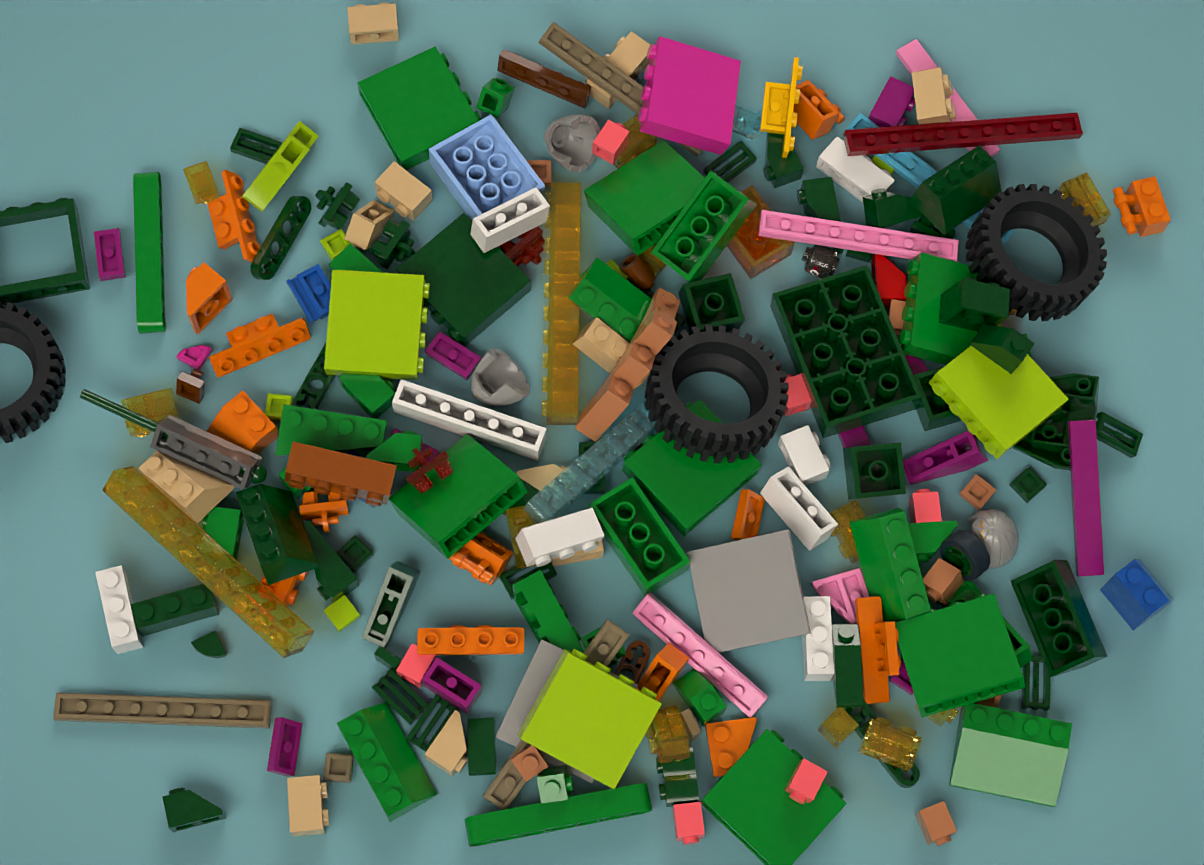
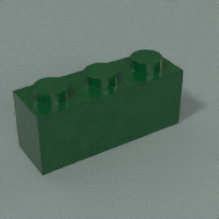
(174, 609)

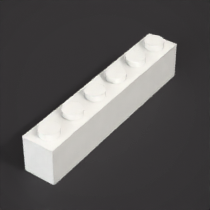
(470, 419)

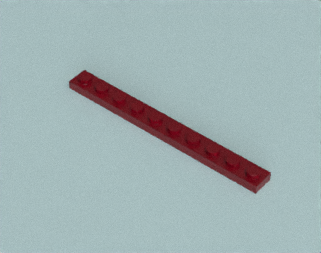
(962, 134)

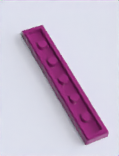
(1085, 498)

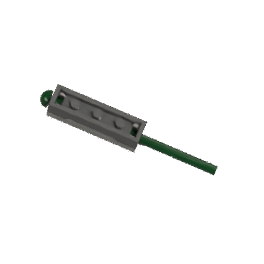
(193, 445)

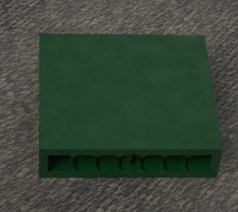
(465, 284)

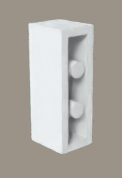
(853, 173)
(509, 220)
(798, 508)
(560, 537)
(116, 603)
(818, 645)

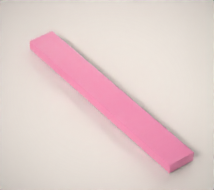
(854, 236)

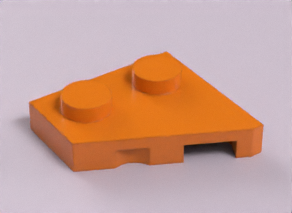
(728, 742)

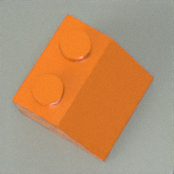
(206, 296)
(244, 424)

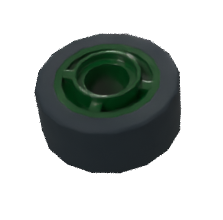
(966, 554)

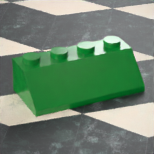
(703, 228)
(611, 299)
(890, 564)
(386, 760)

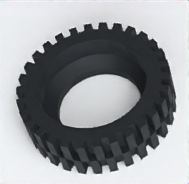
(1058, 223)
(37, 342)
(725, 355)

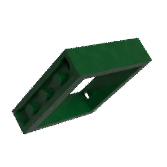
(52, 285)

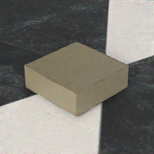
(690, 724)
(338, 767)

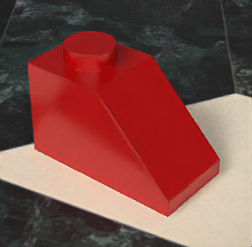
(888, 279)

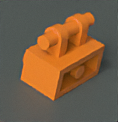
(815, 111)
(1146, 206)
(482, 558)

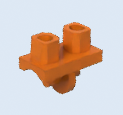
(323, 513)

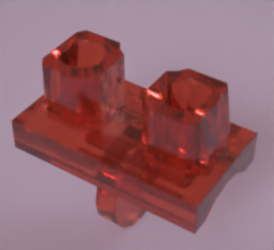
(527, 249)
(439, 464)

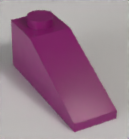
(945, 458)

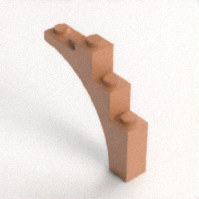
(632, 367)

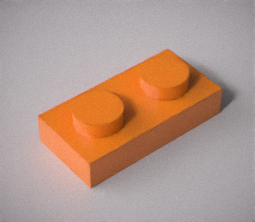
(747, 515)

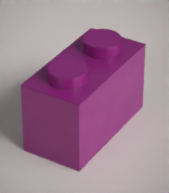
(892, 104)
(452, 685)

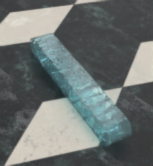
(591, 466)

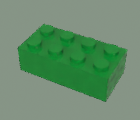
(639, 537)

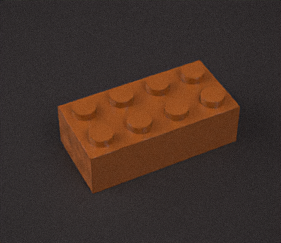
(340, 474)

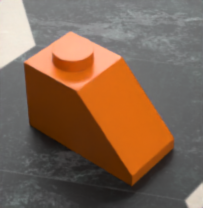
(663, 670)

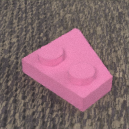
(843, 591)

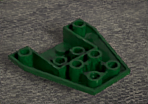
(1050, 439)

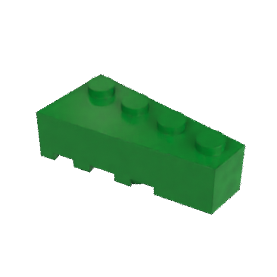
(327, 430)
(544, 613)

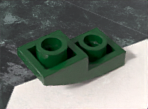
(481, 746)

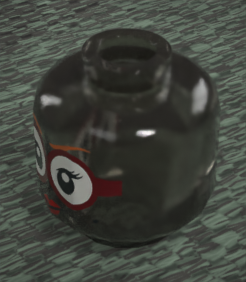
(820, 261)

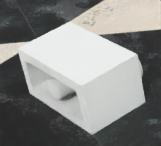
(804, 456)

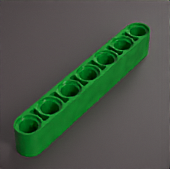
(149, 253)
(557, 815)

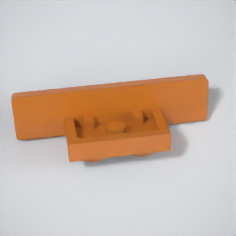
(232, 218)
(256, 342)
(471, 641)
(878, 649)

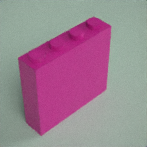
(689, 95)

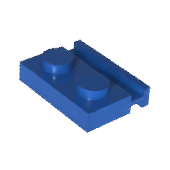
(312, 293)

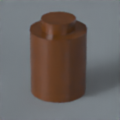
(638, 272)

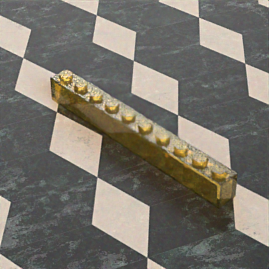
(562, 313)
(208, 561)

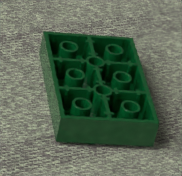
(845, 351)

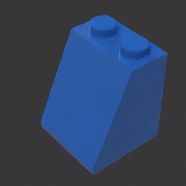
(1136, 594)

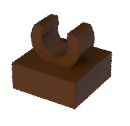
(191, 386)

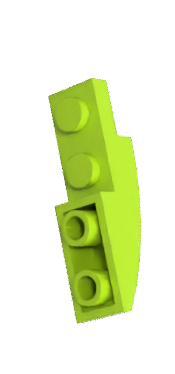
(280, 166)

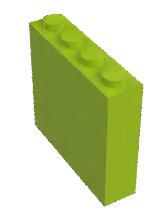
(376, 324)
(993, 402)
(589, 718)

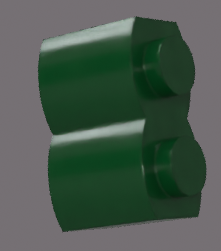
(679, 781)

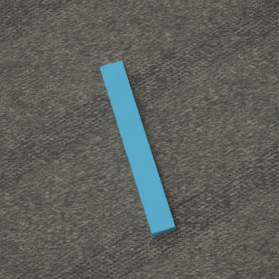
(911, 167)

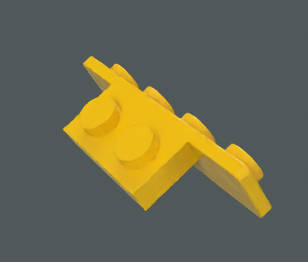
(779, 105)

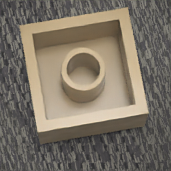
(932, 96)

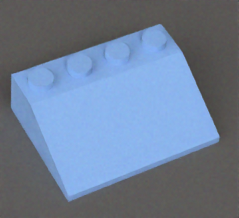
(482, 167)

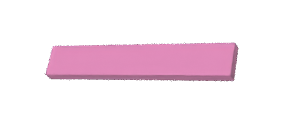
(916, 59)
(701, 654)

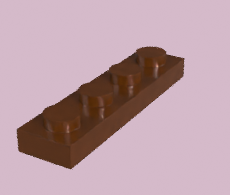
(543, 78)

